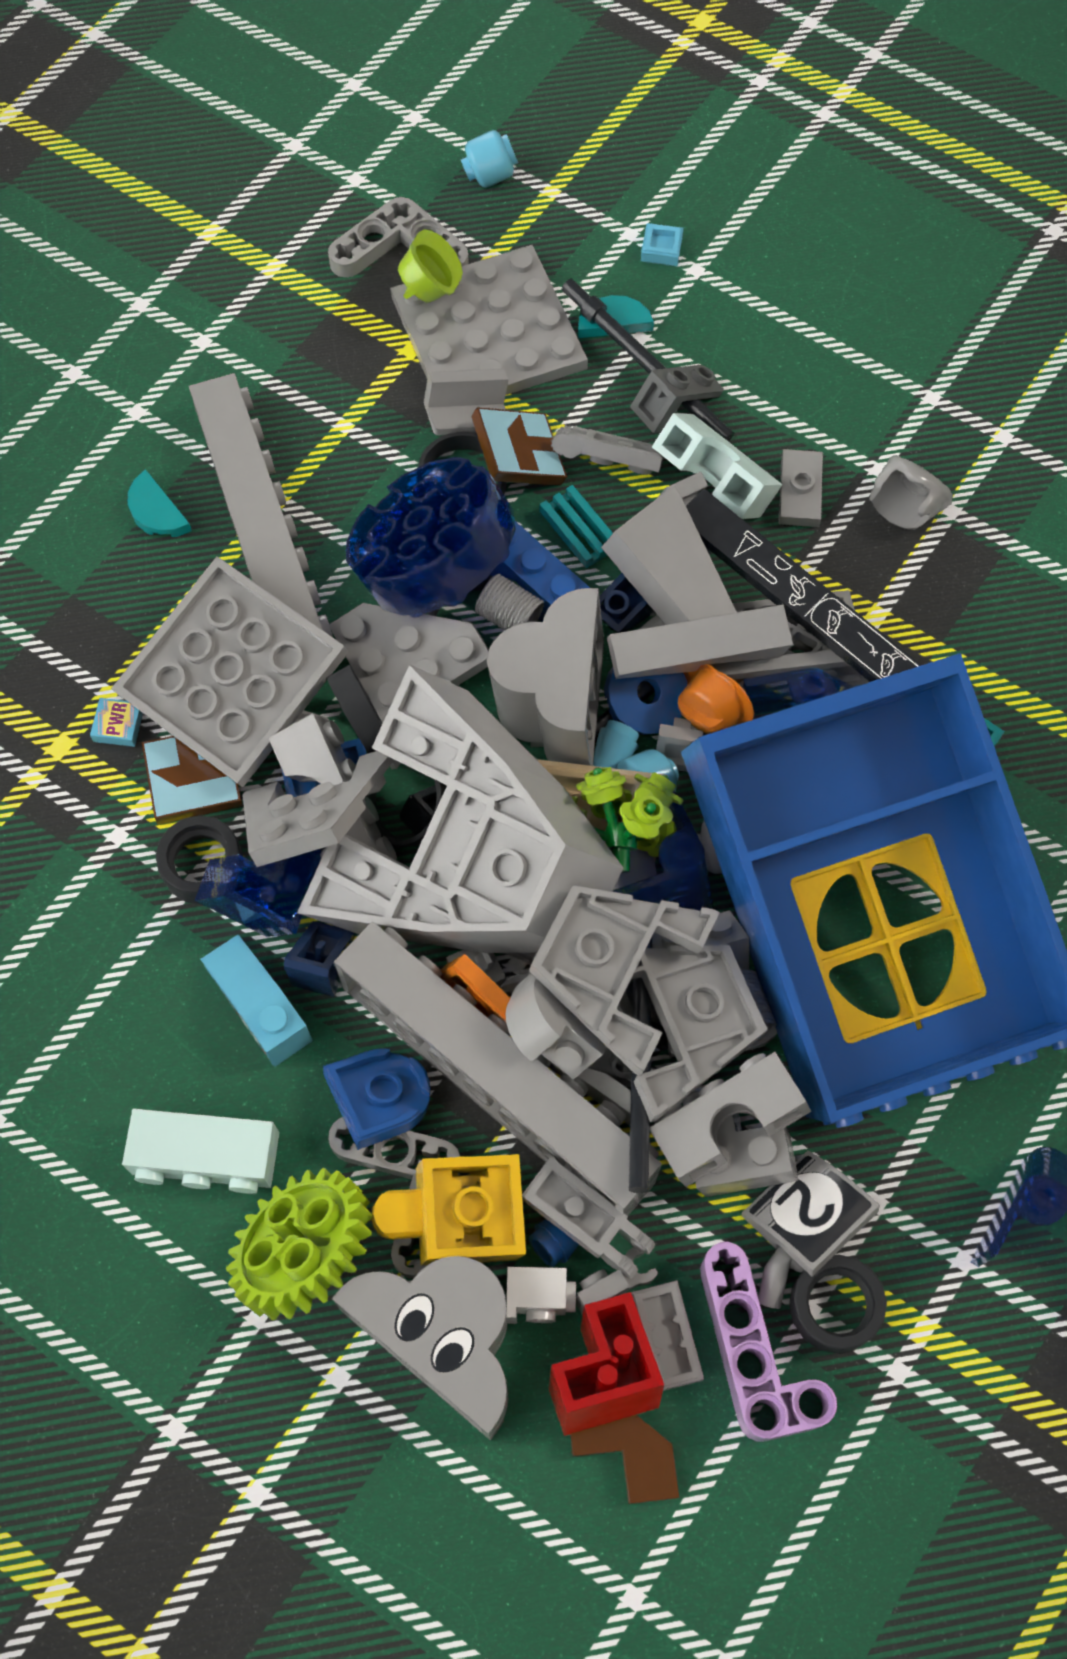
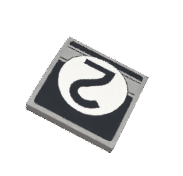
(812, 1215)

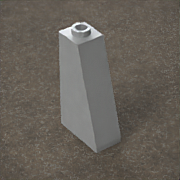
(669, 562)

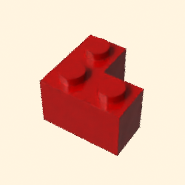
(617, 1374)

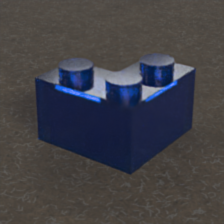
(260, 896)

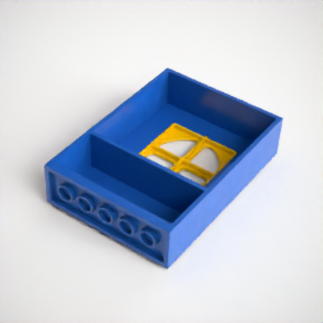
(904, 781)

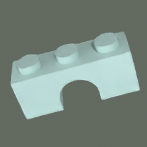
(736, 478)

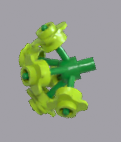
(644, 819)

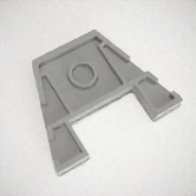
(293, 826)
(595, 953)
(704, 1015)

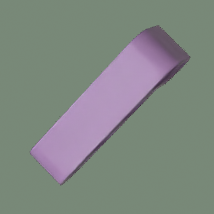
(755, 1340)

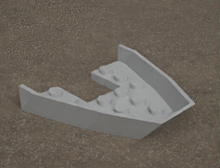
(495, 850)

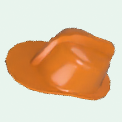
(713, 700)

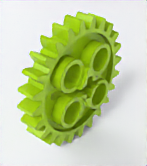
(299, 1244)

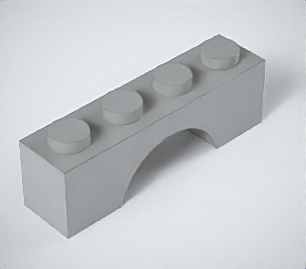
(313, 753)

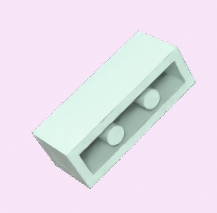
(201, 1150)

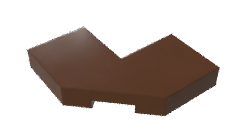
(645, 1453)

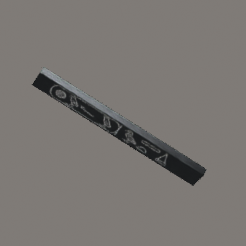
(803, 596)

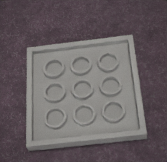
(495, 319)
(230, 670)

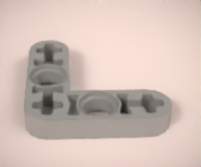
(381, 221)
(431, 1149)

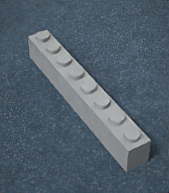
(252, 497)

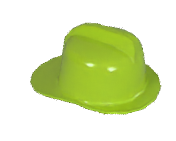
(430, 267)

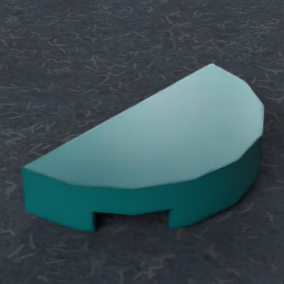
(625, 311)
(153, 508)

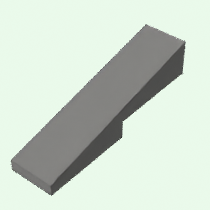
(699, 642)

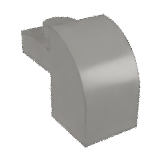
(548, 1028)

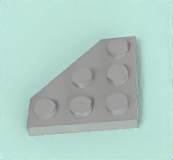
(387, 643)

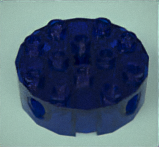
(431, 537)

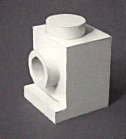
(539, 1294)

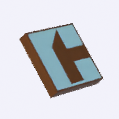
(518, 446)
(185, 783)

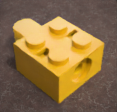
(457, 1214)

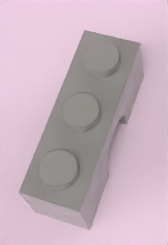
(690, 1132)

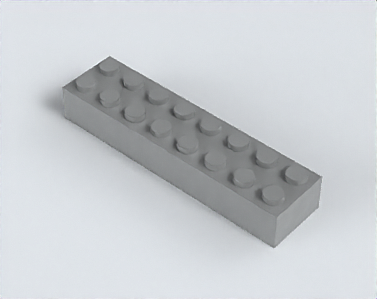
(488, 1066)

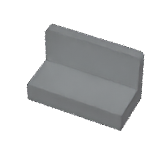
(456, 394)

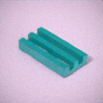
(563, 502)

